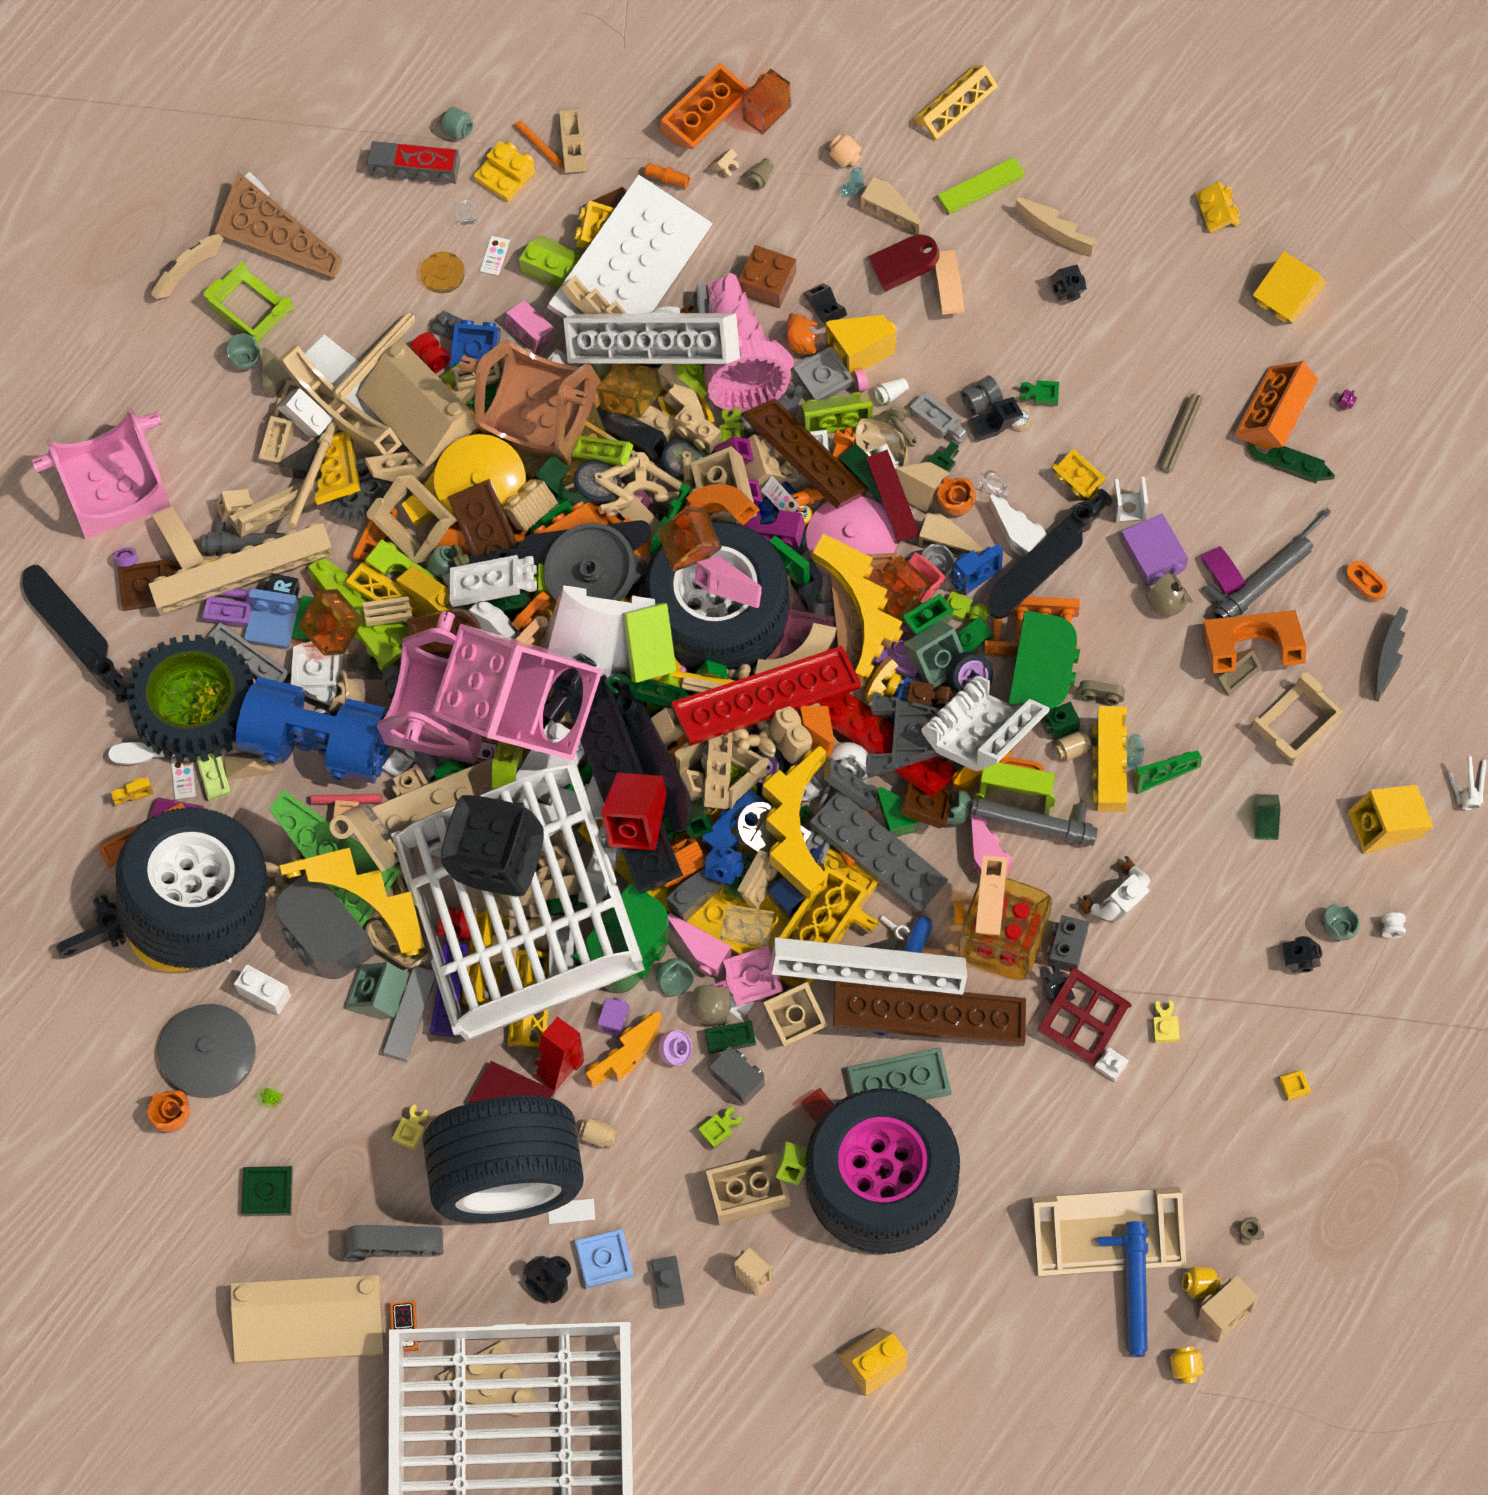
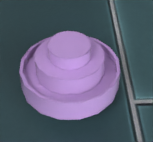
(675, 1048)

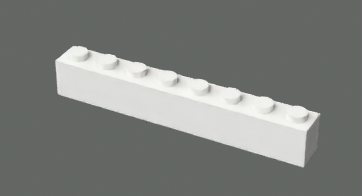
(868, 966)

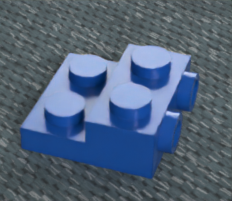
(473, 340)
(974, 570)

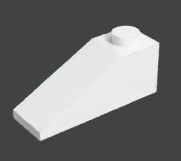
(493, 620)

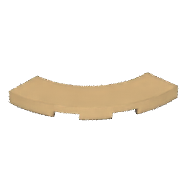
(184, 263)
(817, 642)

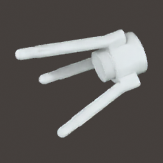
(1470, 798)

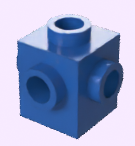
(723, 865)

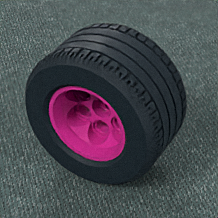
(900, 1125)

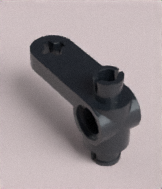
(95, 936)

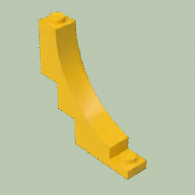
(339, 870)

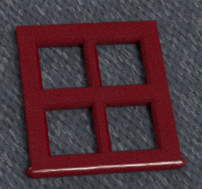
(1083, 1016)

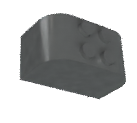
(322, 929)

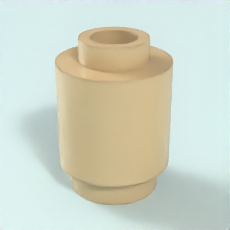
(1072, 746)
(598, 1133)

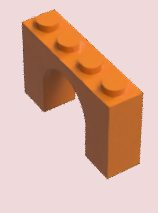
(1276, 627)

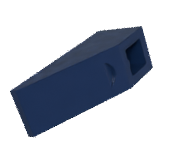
(785, 894)

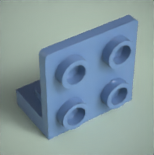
(271, 618)

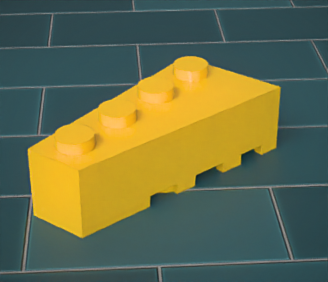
(1110, 759)

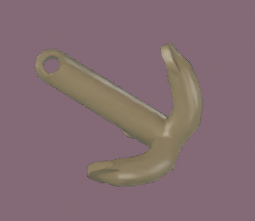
(897, 416)

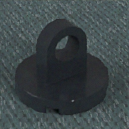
(547, 1277)

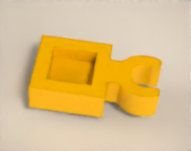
(135, 790)

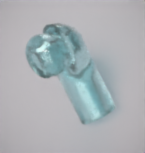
(856, 185)
(1138, 752)

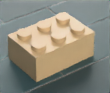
(722, 468)
(747, 1189)

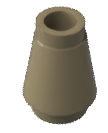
(758, 176)

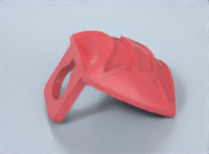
(930, 572)

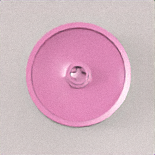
(858, 524)

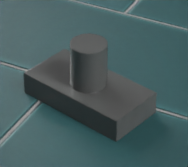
(668, 1282)

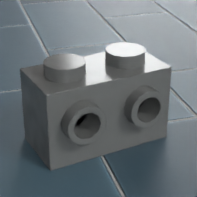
(1069, 942)
(737, 1075)

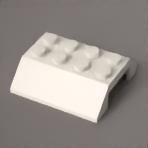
(979, 727)

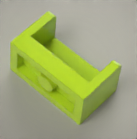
(505, 764)

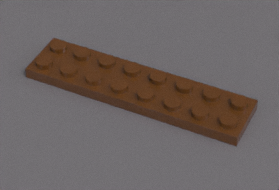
(930, 1013)

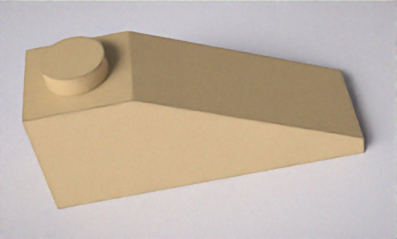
(885, 202)
(399, 464)
(942, 531)

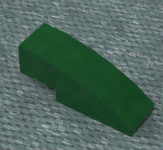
(855, 461)

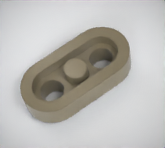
(1106, 692)

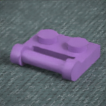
(229, 611)

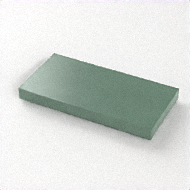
(916, 1073)

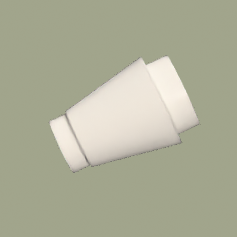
(890, 390)

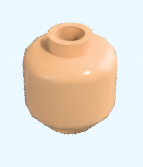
(845, 150)

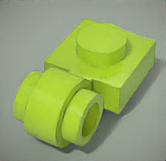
(963, 607)

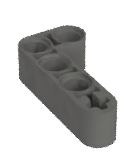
(392, 1241)

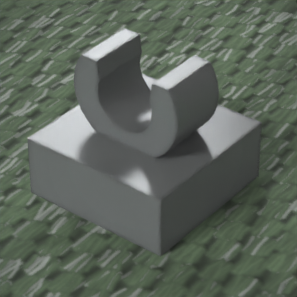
(445, 325)

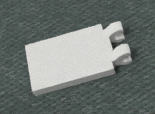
(491, 579)

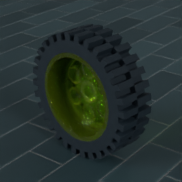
(174, 670)

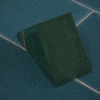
(1266, 816)

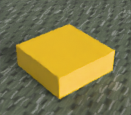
(1294, 1085)

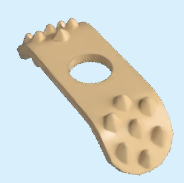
(382, 940)

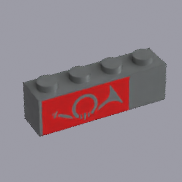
(413, 162)

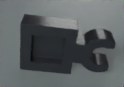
(1054, 983)

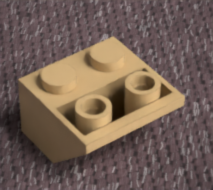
(768, 463)

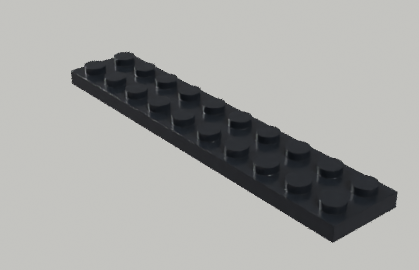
(613, 752)

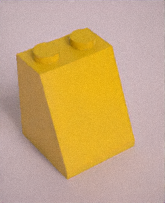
(1288, 288)
(861, 340)
(1389, 817)
(874, 1359)

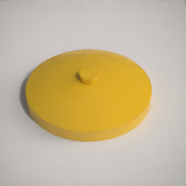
(477, 460)

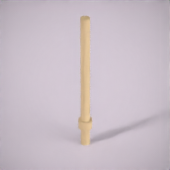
(325, 442)

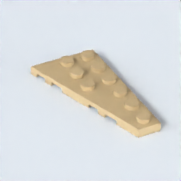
(435, 796)

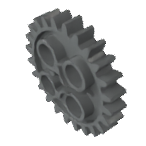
(360, 502)

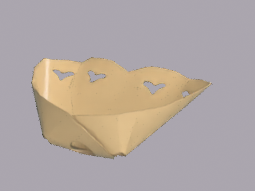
(879, 435)

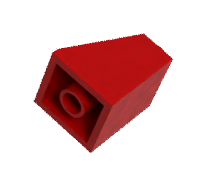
(634, 811)

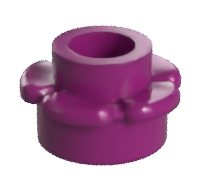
(1347, 399)

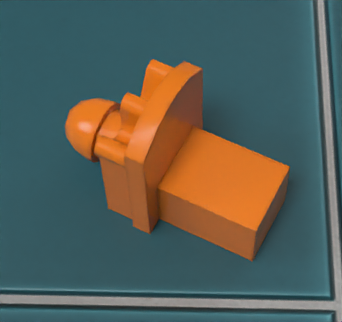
(843, 441)

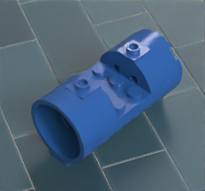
(276, 721)

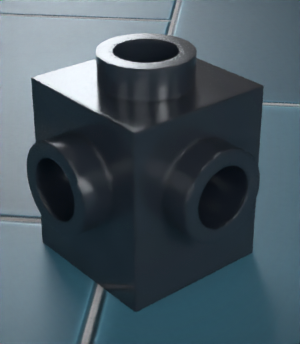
(1068, 283)
(1302, 954)

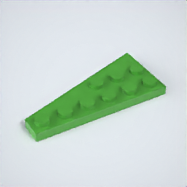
(313, 838)

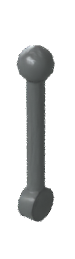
(1325, 514)

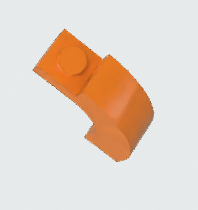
(724, 498)

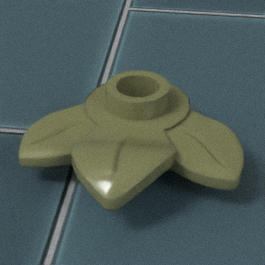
(461, 559)

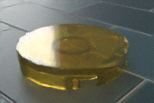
(442, 272)

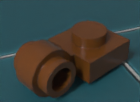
(923, 694)

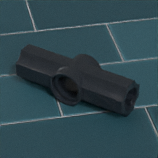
(567, 689)

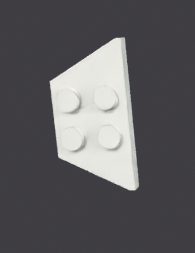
(315, 672)

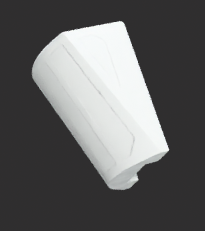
(591, 628)

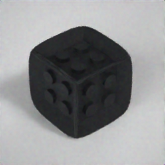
(492, 845)

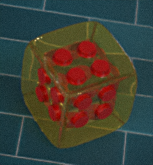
(1021, 932)

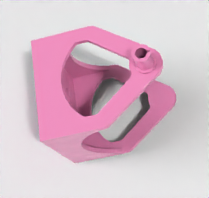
(109, 476)
(409, 716)

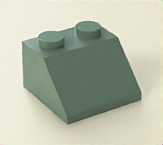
(932, 652)
(377, 990)

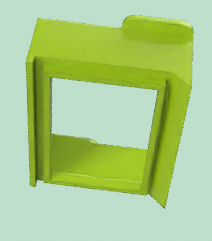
(221, 289)
(1019, 780)

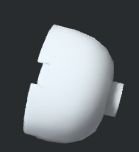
(852, 758)

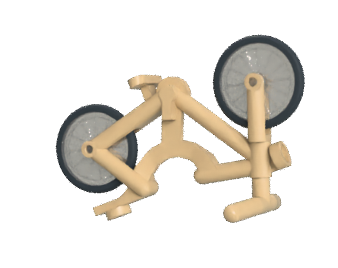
(603, 483)

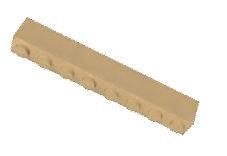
(241, 568)

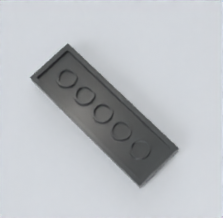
(878, 852)

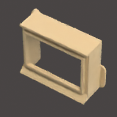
(381, 515)
(1312, 690)
(750, 762)

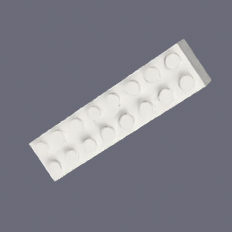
(652, 338)

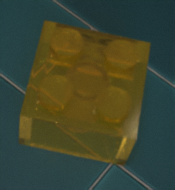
(629, 389)

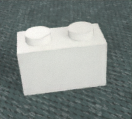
(304, 413)
(262, 989)

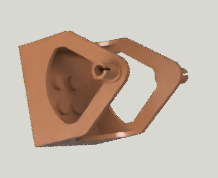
(538, 401)

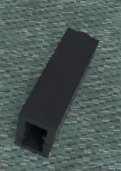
(641, 435)

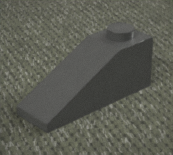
(692, 895)

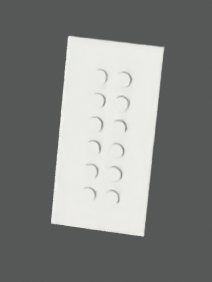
(637, 251)

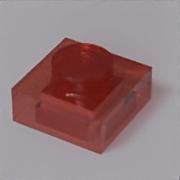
(817, 1104)

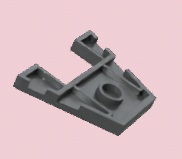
(908, 740)

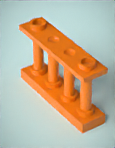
(1063, 607)

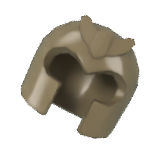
(1168, 596)
(711, 1005)

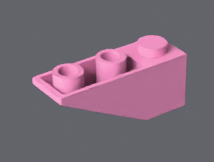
(725, 580)
(985, 844)

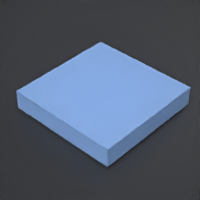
(604, 1258)

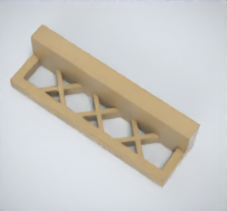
(269, 509)

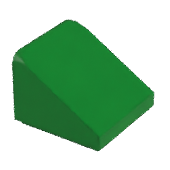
(713, 669)

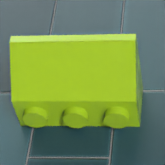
(548, 261)
(836, 412)

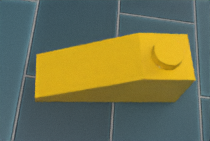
(425, 590)

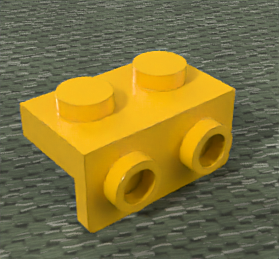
(1218, 206)
(1079, 474)

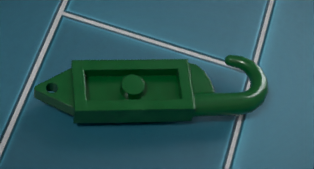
(1294, 463)
(648, 690)

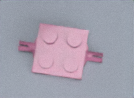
(751, 976)

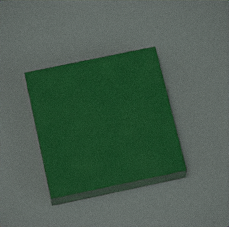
(267, 1191)

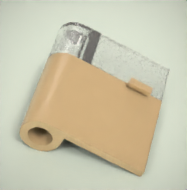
(370, 831)

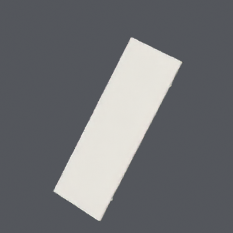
(335, 366)

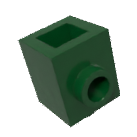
(1061, 721)

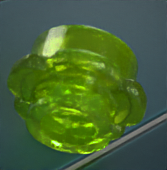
(271, 1097)

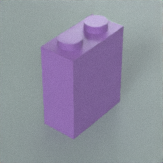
(1154, 549)

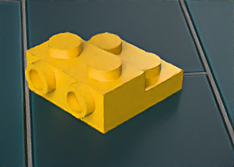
(505, 171)
(592, 220)

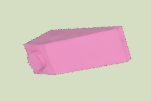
(701, 947)

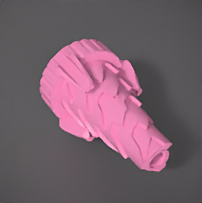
(763, 365)

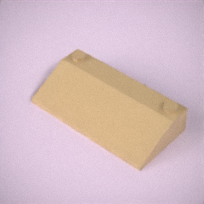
(415, 404)
(1071, 1223)
(307, 1319)

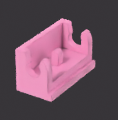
(528, 326)

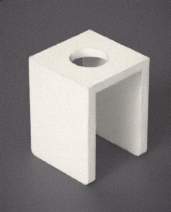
(1139, 499)

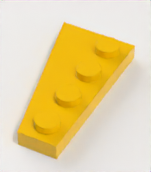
(338, 471)

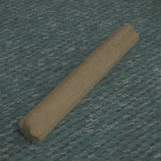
(1181, 433)

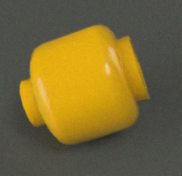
(1200, 1282)
(1186, 1364)

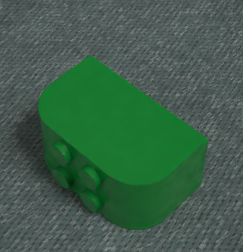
(1044, 660)
(650, 929)

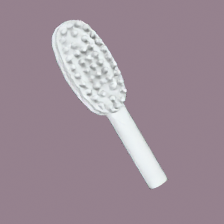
(132, 753)

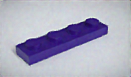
(440, 1021)

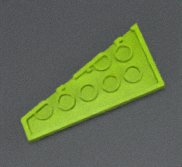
(381, 640)

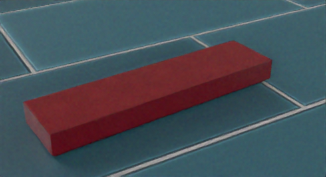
(893, 496)

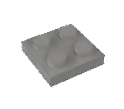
(824, 375)

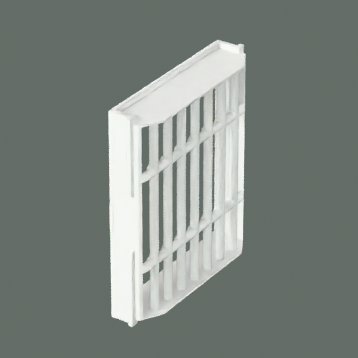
(546, 992)
(460, 1434)

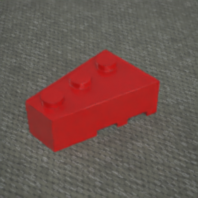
(560, 1054)

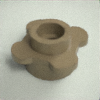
(1251, 1223)

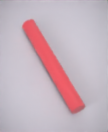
(361, 798)

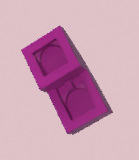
(1223, 570)

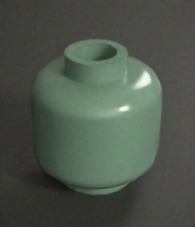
(456, 123)
(441, 561)

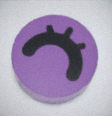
(125, 557)

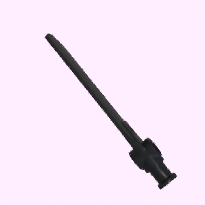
(539, 544)
(1045, 557)
(73, 628)
(655, 757)

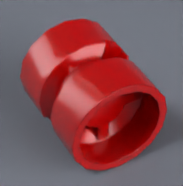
(428, 350)
(459, 923)

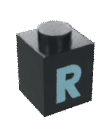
(282, 584)

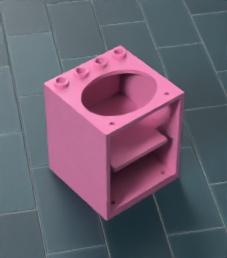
(502, 687)

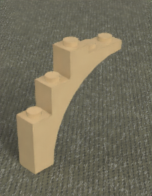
(365, 431)

